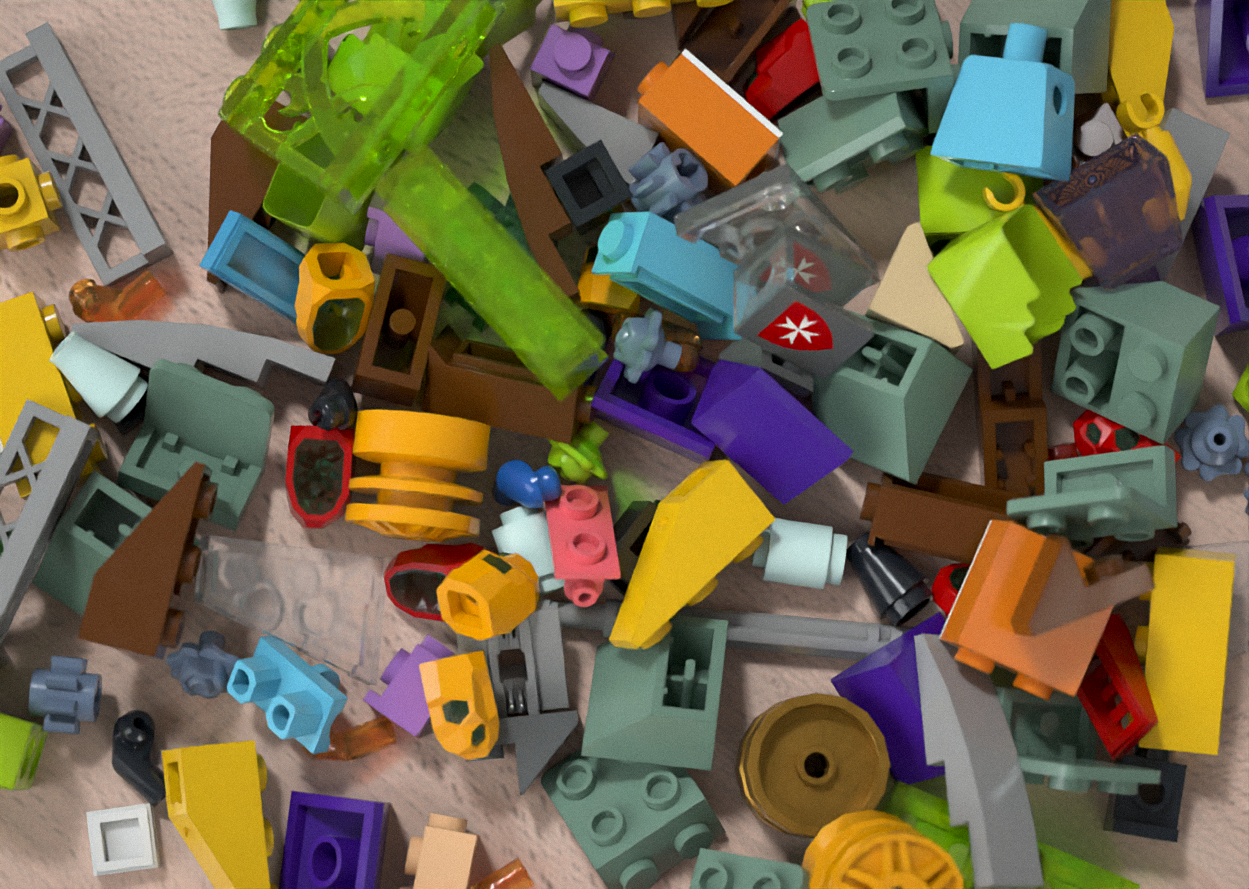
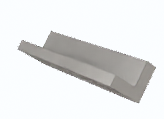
(101, 147)
(45, 503)

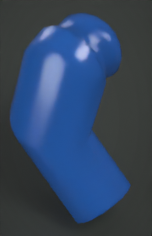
(522, 485)

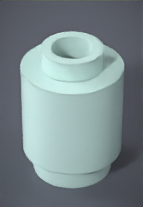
(527, 534)
(801, 554)

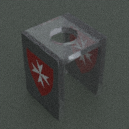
(801, 302)

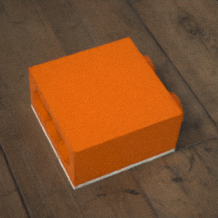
(707, 117)
(986, 603)

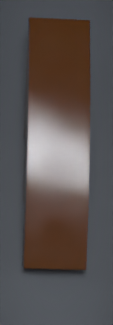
(526, 153)
(1011, 423)

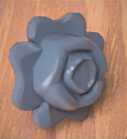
(643, 345)
(1212, 443)
(203, 666)

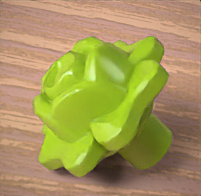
(581, 457)

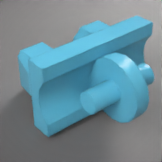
(295, 696)

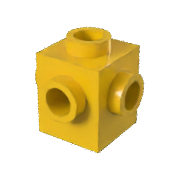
(34, 212)

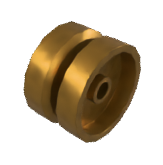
(805, 726)

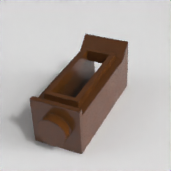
(498, 390)
(935, 515)

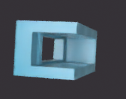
(680, 276)

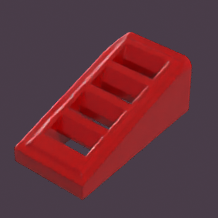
(1119, 660)

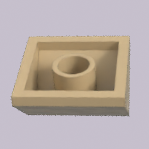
(910, 296)

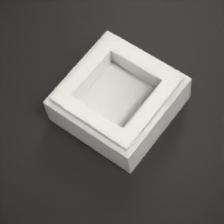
(123, 839)

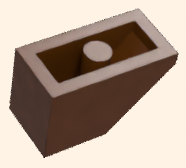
(399, 331)

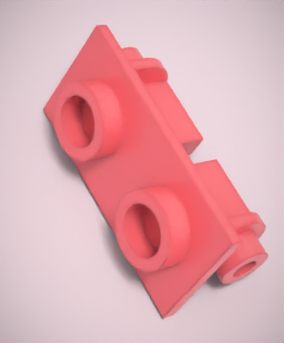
(582, 541)

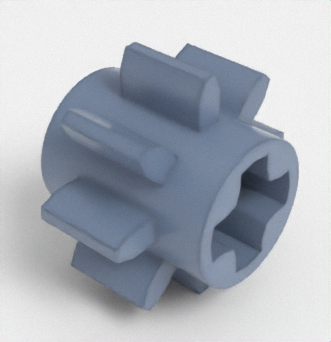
(667, 182)
(65, 695)

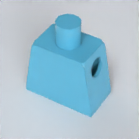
(1010, 112)

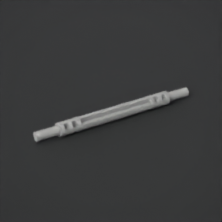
(759, 630)

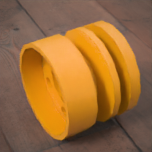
(418, 474)
(877, 853)

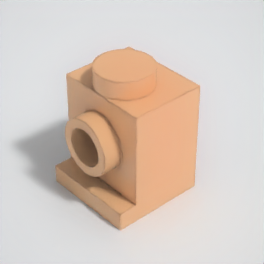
(443, 855)

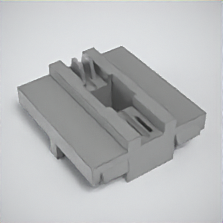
(538, 682)

